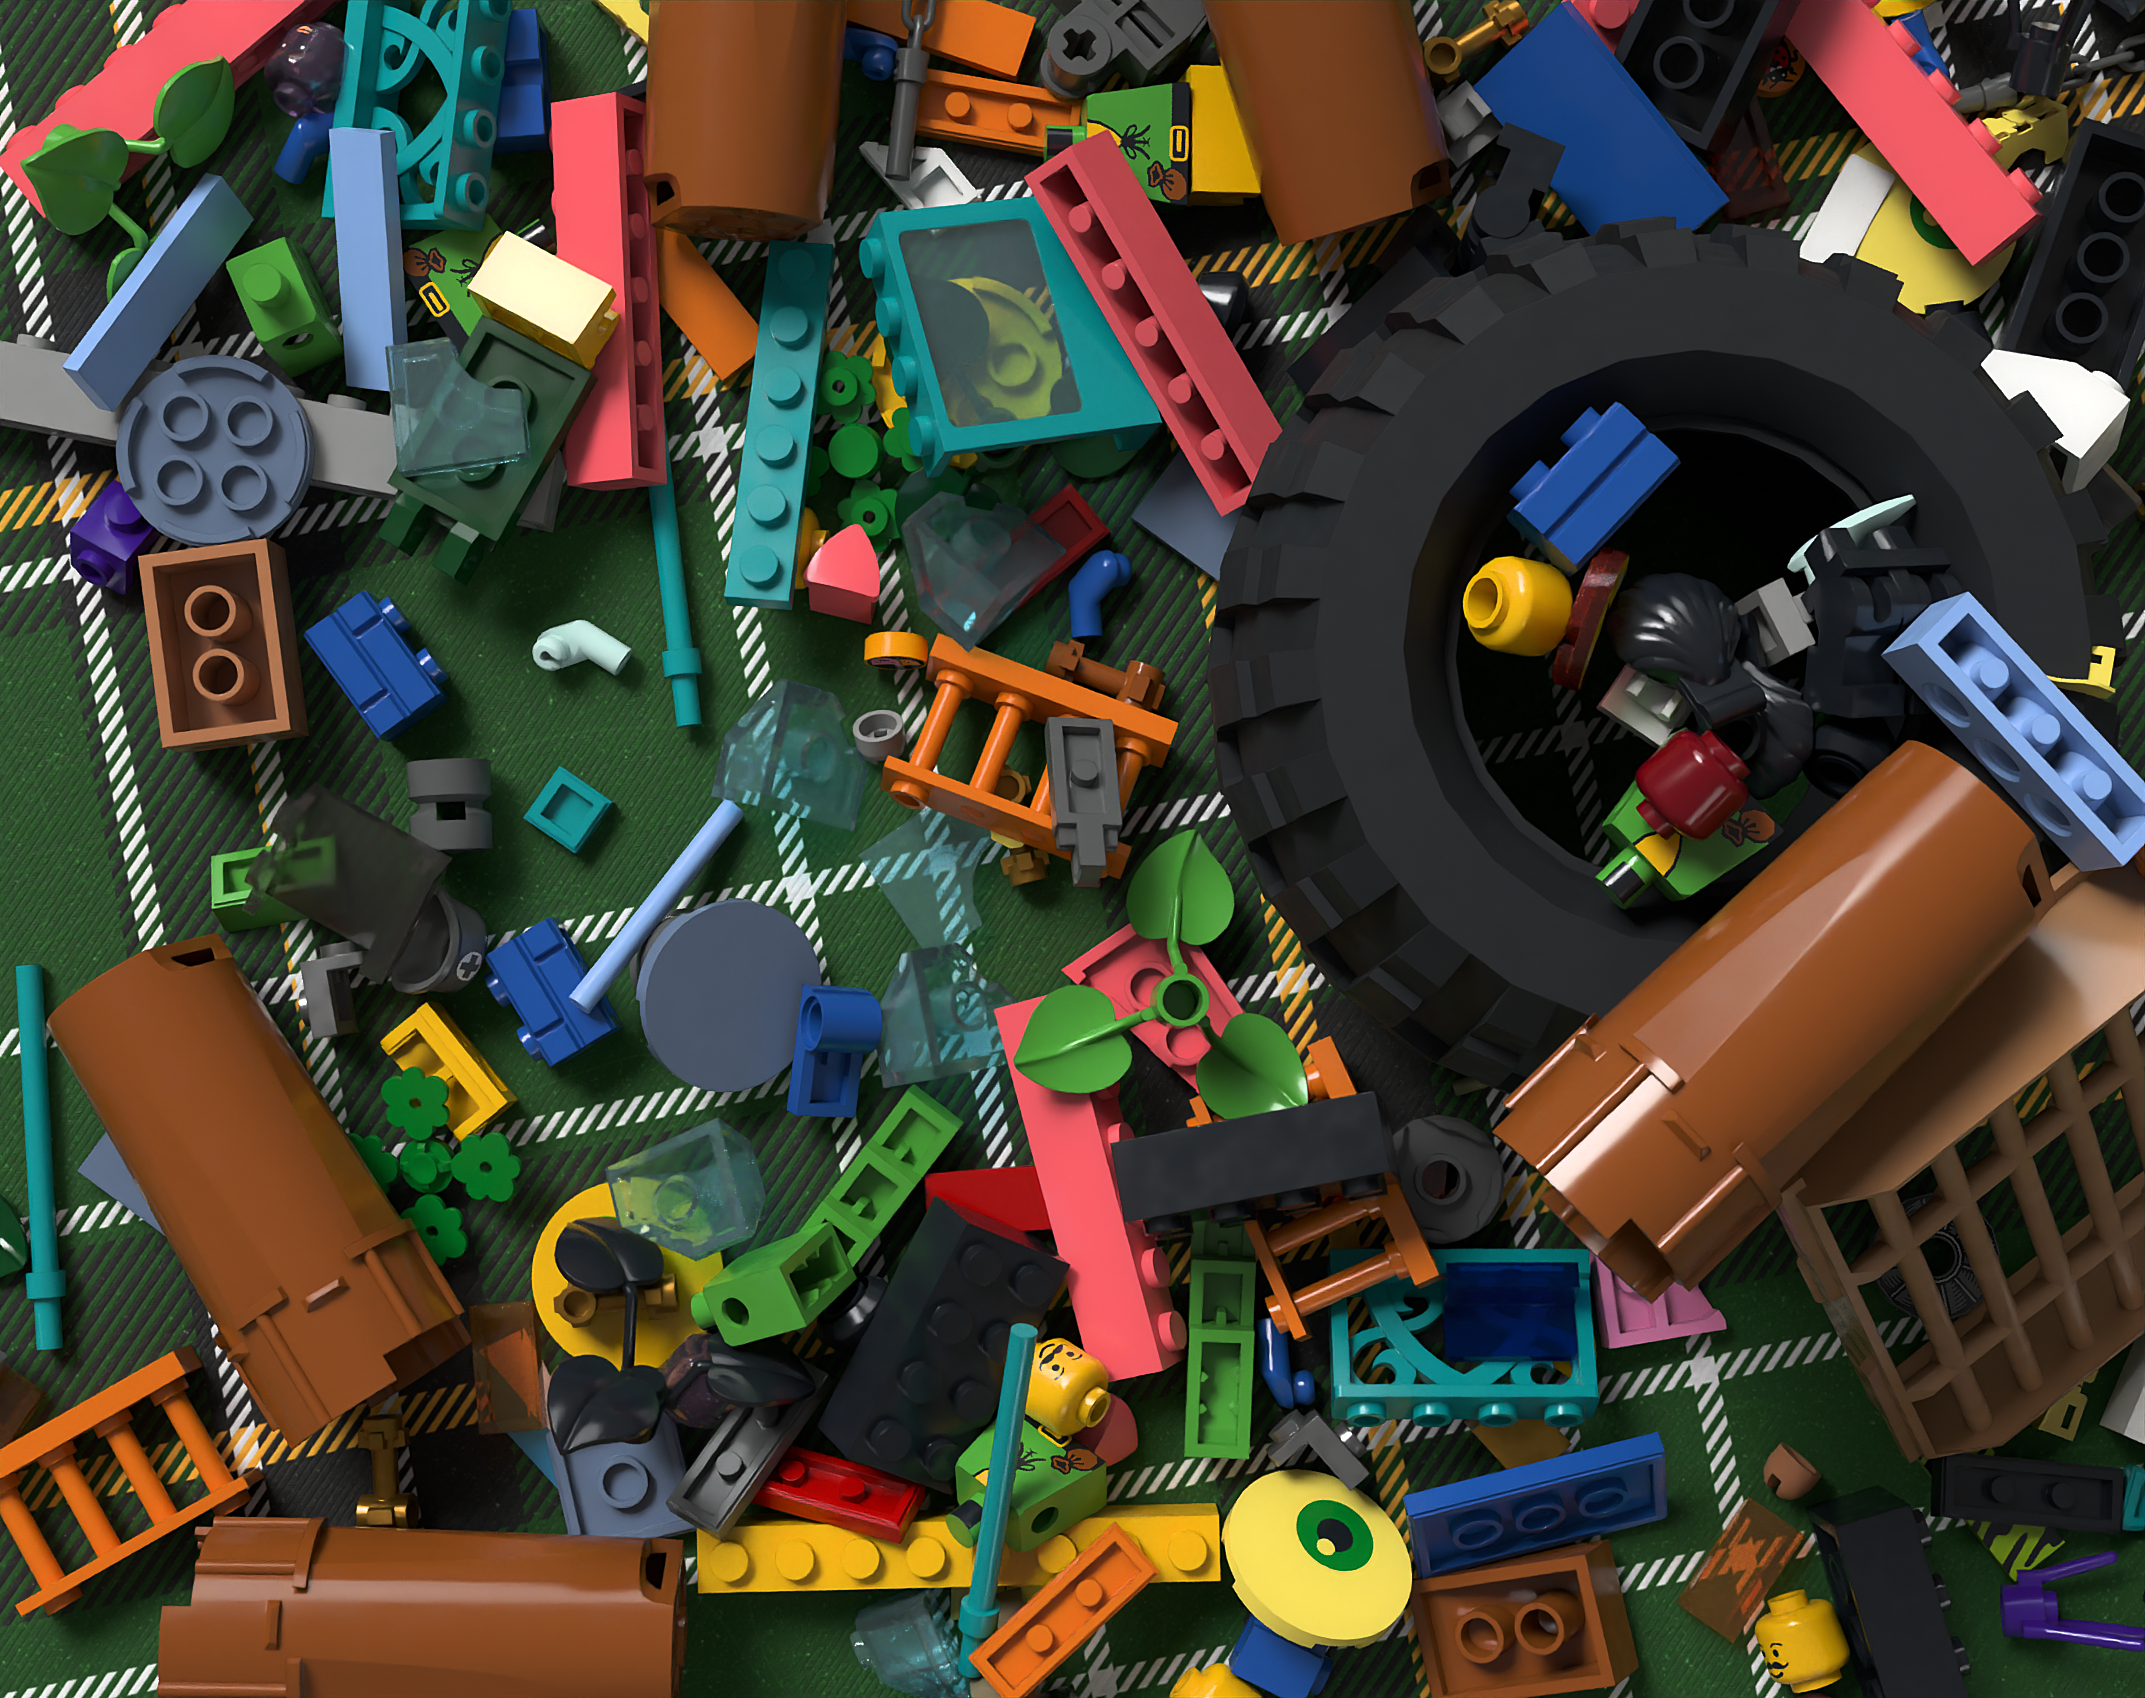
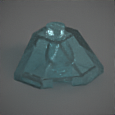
(975, 563)
(793, 758)
(939, 1017)
(691, 1191)
(910, 1645)

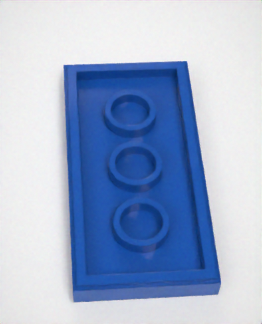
(1619, 148)
(1537, 1506)

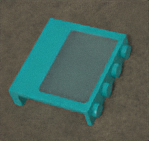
(997, 334)

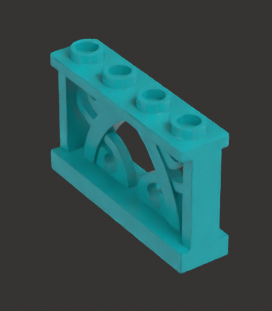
(459, 141)
(1447, 1391)

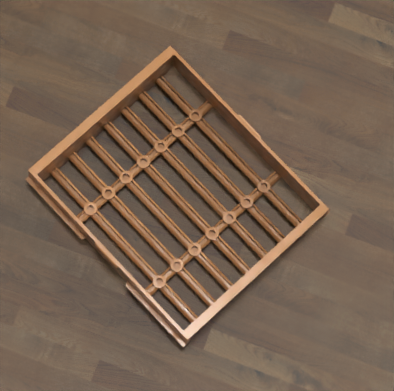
(2083, 1290)

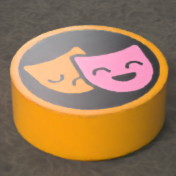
(896, 651)

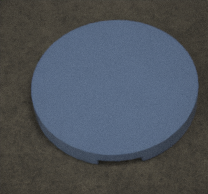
(215, 451)
(725, 994)

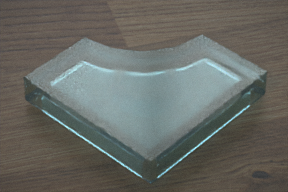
(447, 416)
(929, 875)

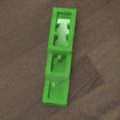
(885, 1172)
(1220, 1342)

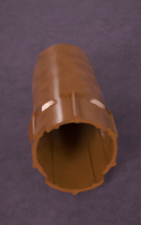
(1332, 110)
(742, 115)
(1778, 1020)
(257, 1187)
(424, 1614)

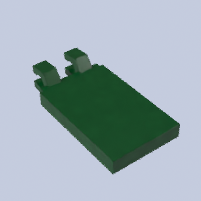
(488, 500)

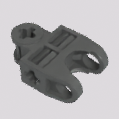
(1116, 36)

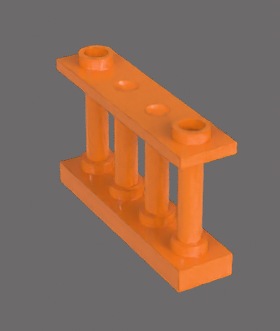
(1018, 696)
(1403, 1256)
(110, 1417)

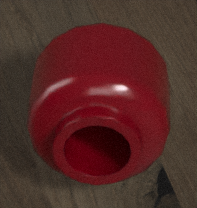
(1691, 786)

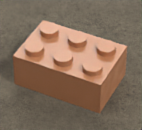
(223, 646)

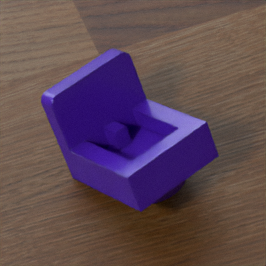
(110, 540)

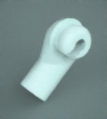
(578, 642)

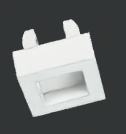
(1643, 706)

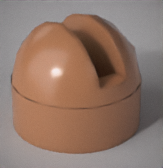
(1792, 1469)

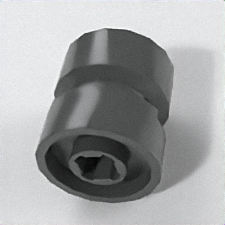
(446, 784)

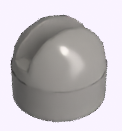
(879, 724)

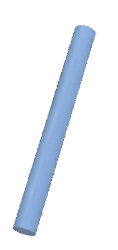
(656, 906)

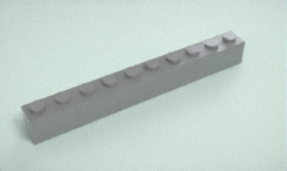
(351, 445)

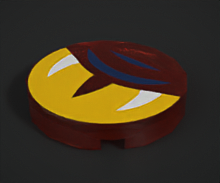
(1589, 617)

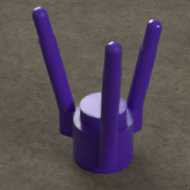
(2033, 1613)

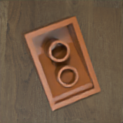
(1525, 1625)

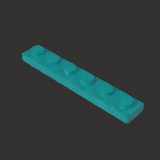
(780, 425)

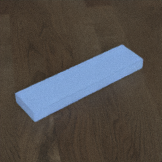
(368, 251)
(158, 293)

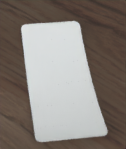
(1847, 210)

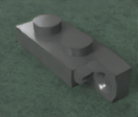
(1083, 793)

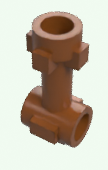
(1137, 686)

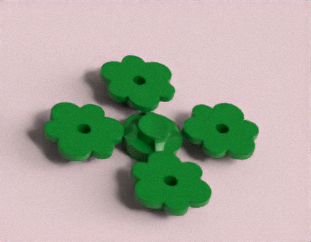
(858, 449)
(431, 1163)

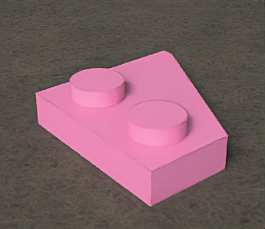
(1631, 1320)

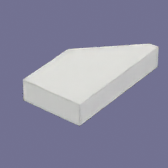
(932, 180)

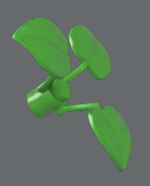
(82, 168)
(1073, 1031)

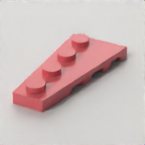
(1127, 971)

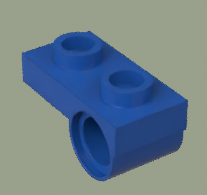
(831, 1037)

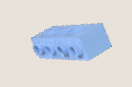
(2023, 731)

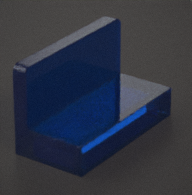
(1510, 1311)

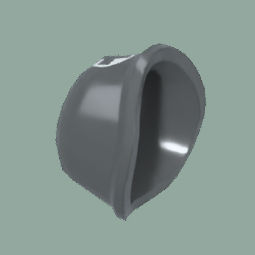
(444, 948)

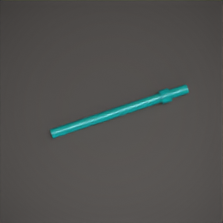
(681, 660)
(46, 1281)
(980, 1608)

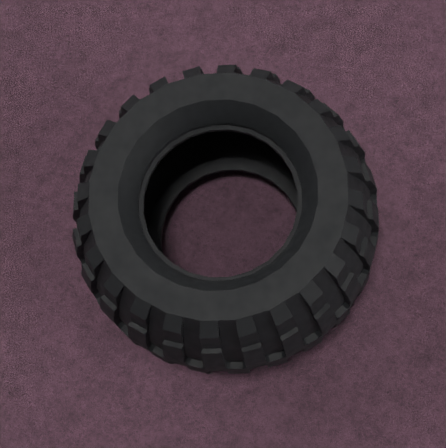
(1347, 576)

